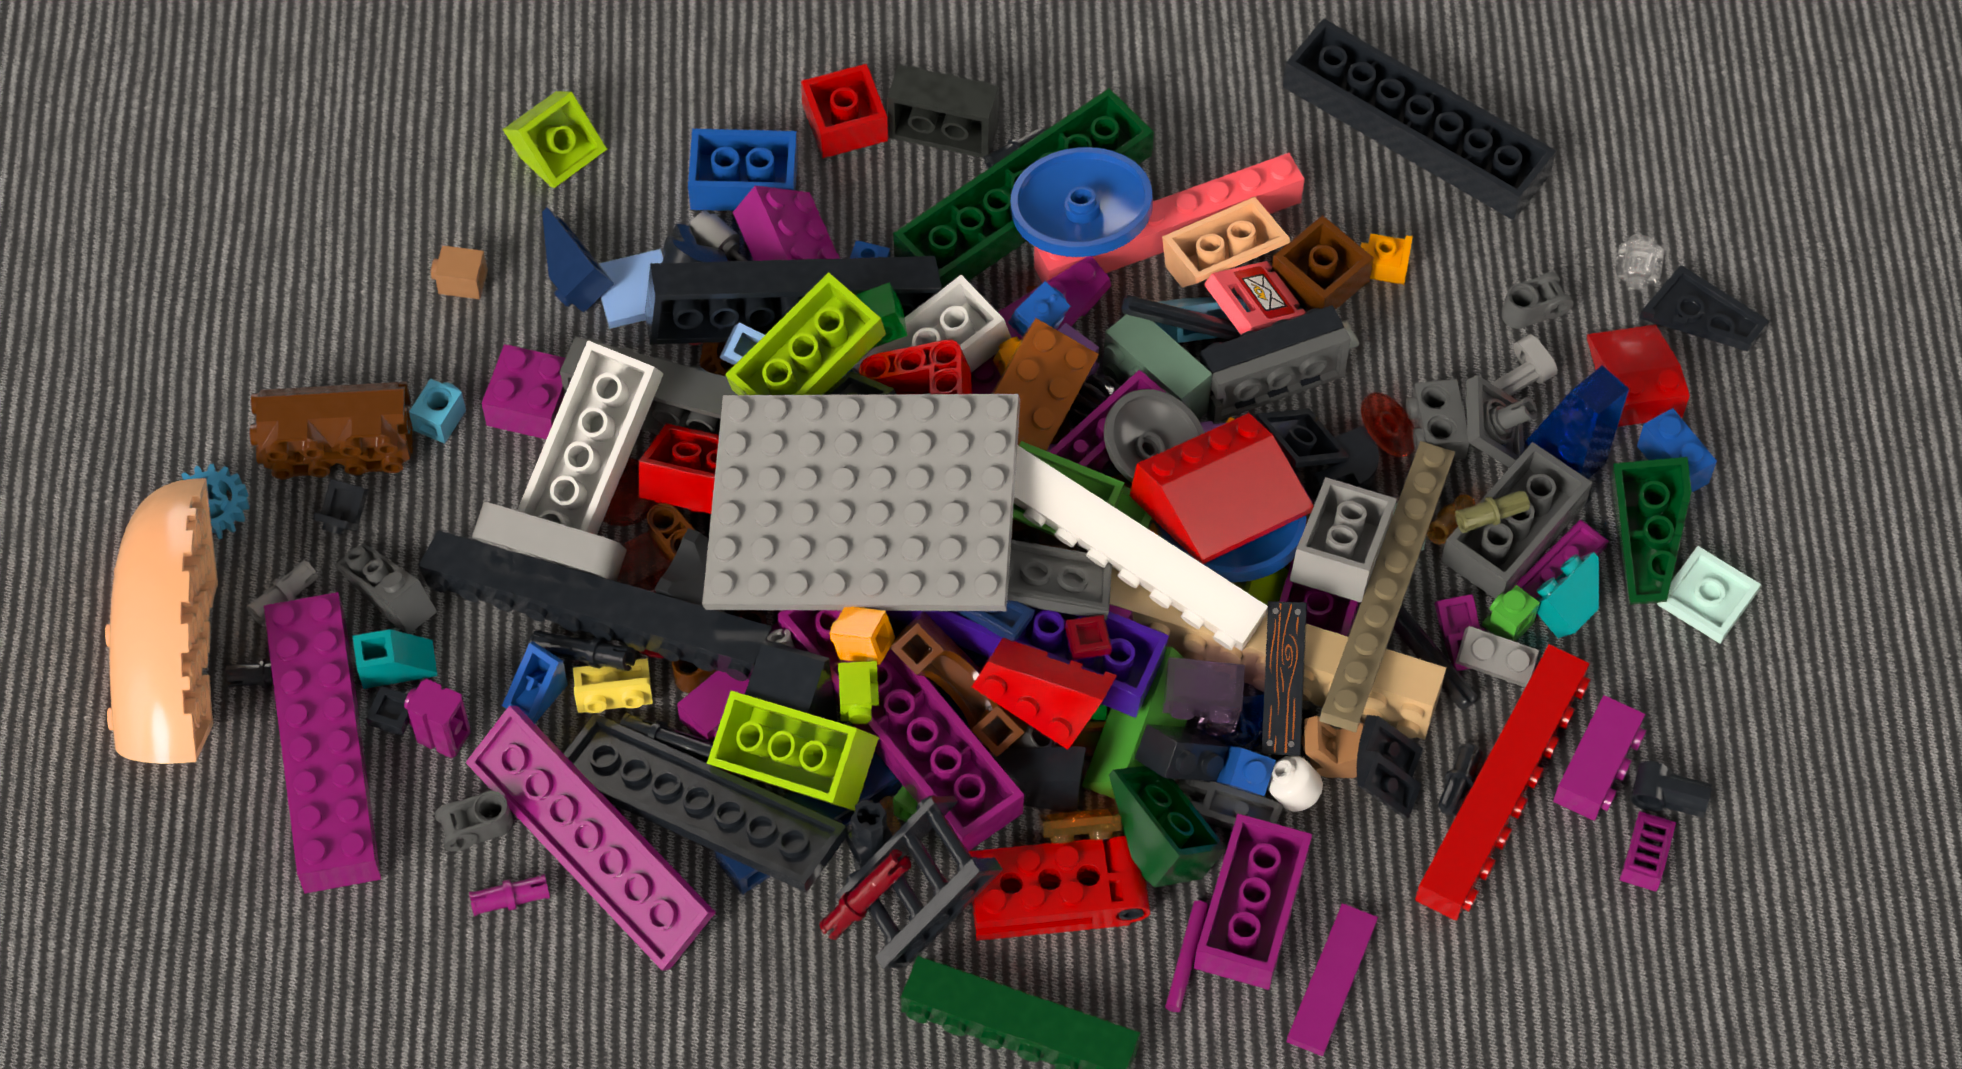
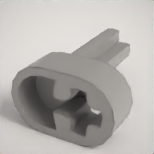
(1535, 366)

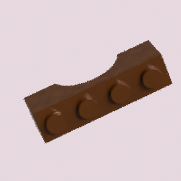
(936, 656)

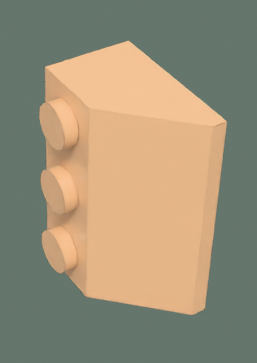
(1221, 242)

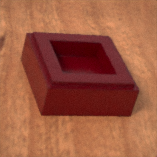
(1088, 637)

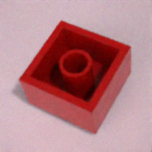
(844, 110)

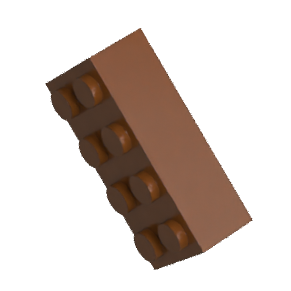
(1047, 377)

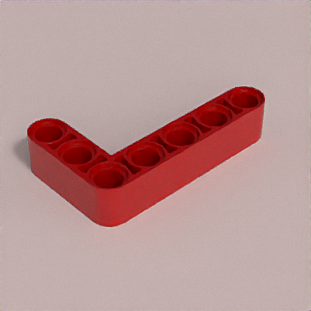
(921, 369)

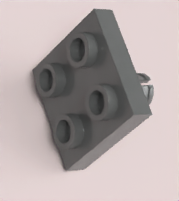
(1496, 420)

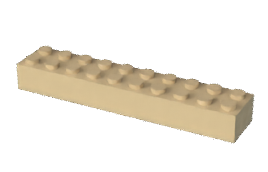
(1401, 694)

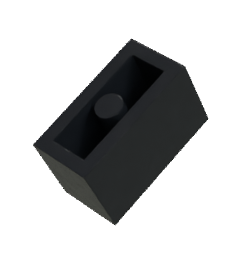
(1181, 753)

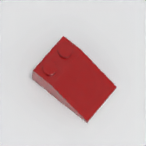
(1646, 367)

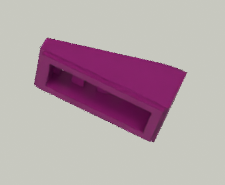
(1641, 875)

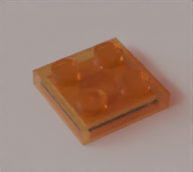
(1064, 825)

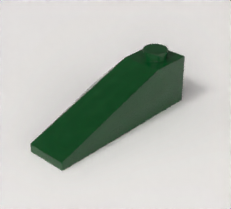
(1650, 519)

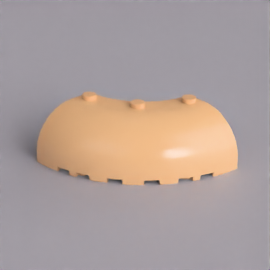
(162, 627)

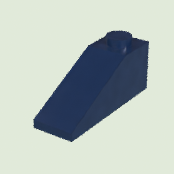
(571, 265)

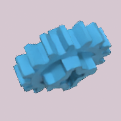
(222, 510)

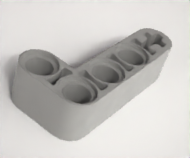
(549, 541)

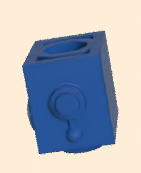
(1044, 304)

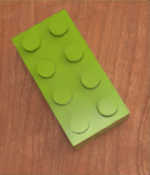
(809, 345)
(793, 750)

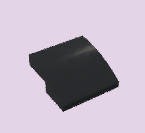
(1387, 765)

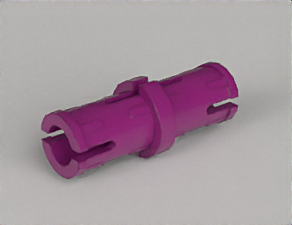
(509, 895)

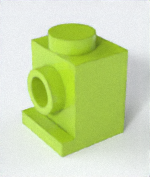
(857, 691)

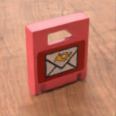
(1261, 292)

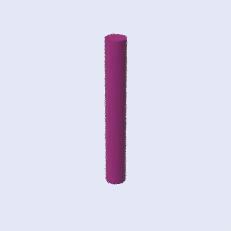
(1186, 956)

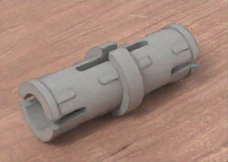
(283, 590)

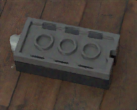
(1277, 361)

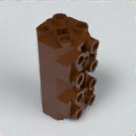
(326, 425)

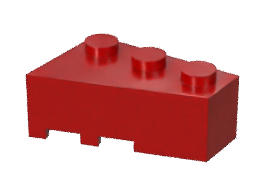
(1042, 690)

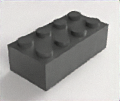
(1503, 553)

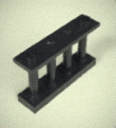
(949, 897)

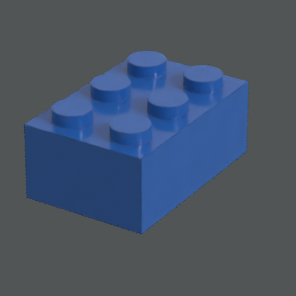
(733, 161)

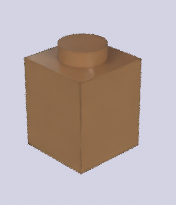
(460, 272)

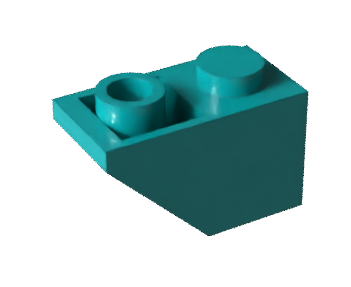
(1571, 596)
(393, 658)

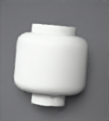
(1295, 783)

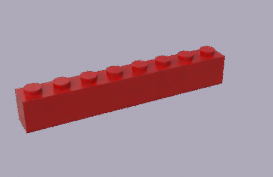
(1502, 783)

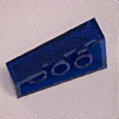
(1584, 423)

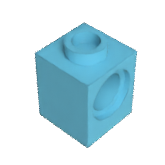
(437, 423)

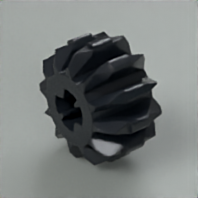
(1091, 395)

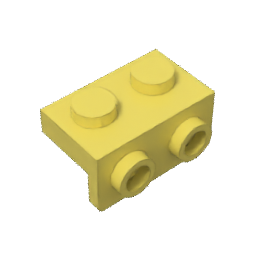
(612, 687)

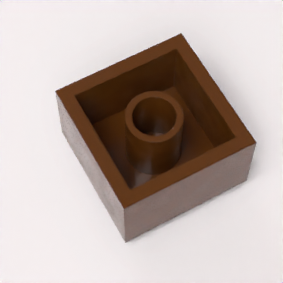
(1323, 266)

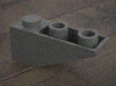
(387, 587)

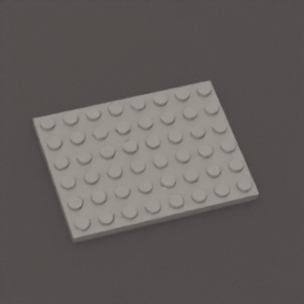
(863, 502)

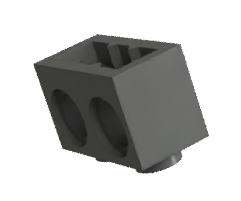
(1445, 420)

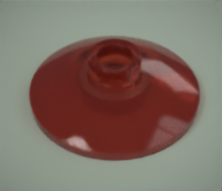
(1388, 424)

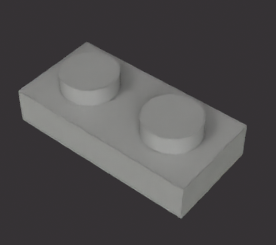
(1497, 656)

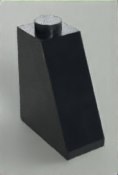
(1046, 775)

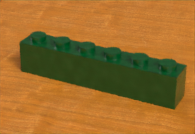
(1015, 1020)

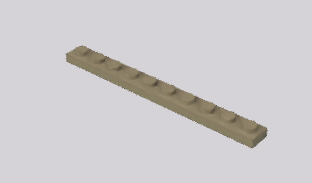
(1387, 588)

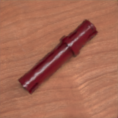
(854, 904)

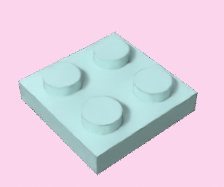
(1709, 594)

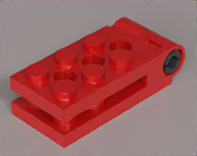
(1113, 900)

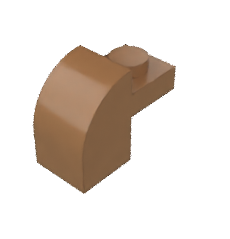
(1331, 750)

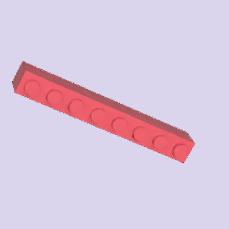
(1273, 183)

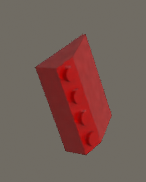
(1221, 489)

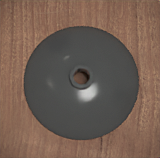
(1149, 422)

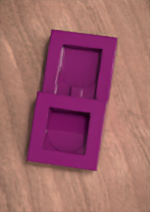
(1453, 617)

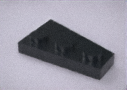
(1704, 311)

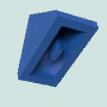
(536, 682)

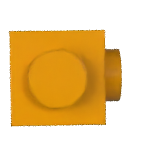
(862, 634)

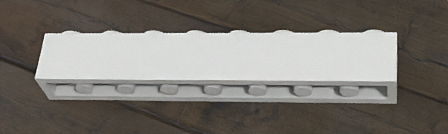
(1136, 553)

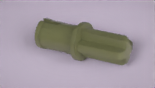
(1491, 511)

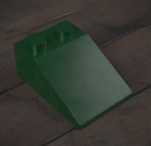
(1163, 828)

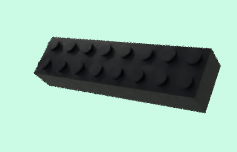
(1419, 119)
(709, 298)

